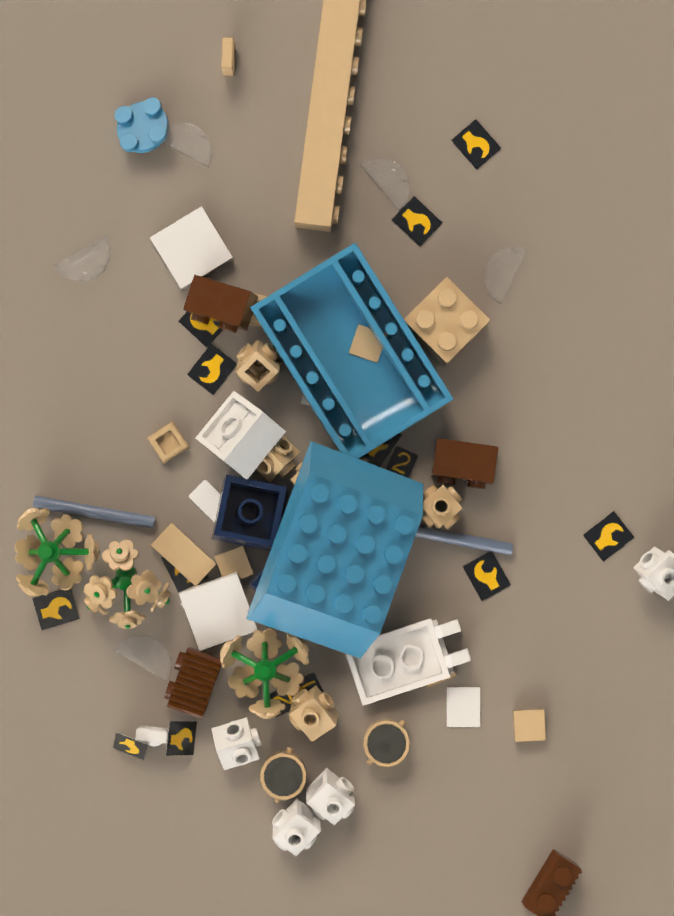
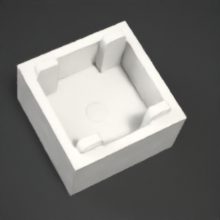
(240, 434)

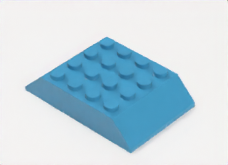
(353, 397)
(338, 551)

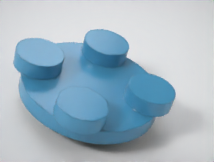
(142, 126)

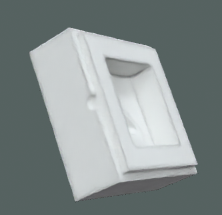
(152, 735)

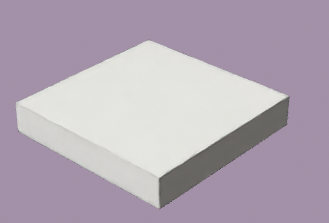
(191, 247)
(217, 611)

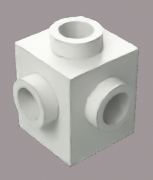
(657, 572)
(236, 743)
(331, 797)
(295, 827)

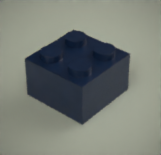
(248, 512)

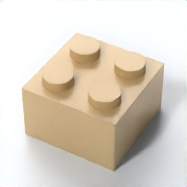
(446, 321)

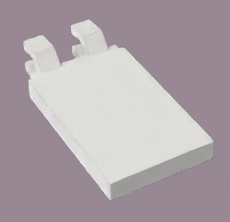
(406, 660)

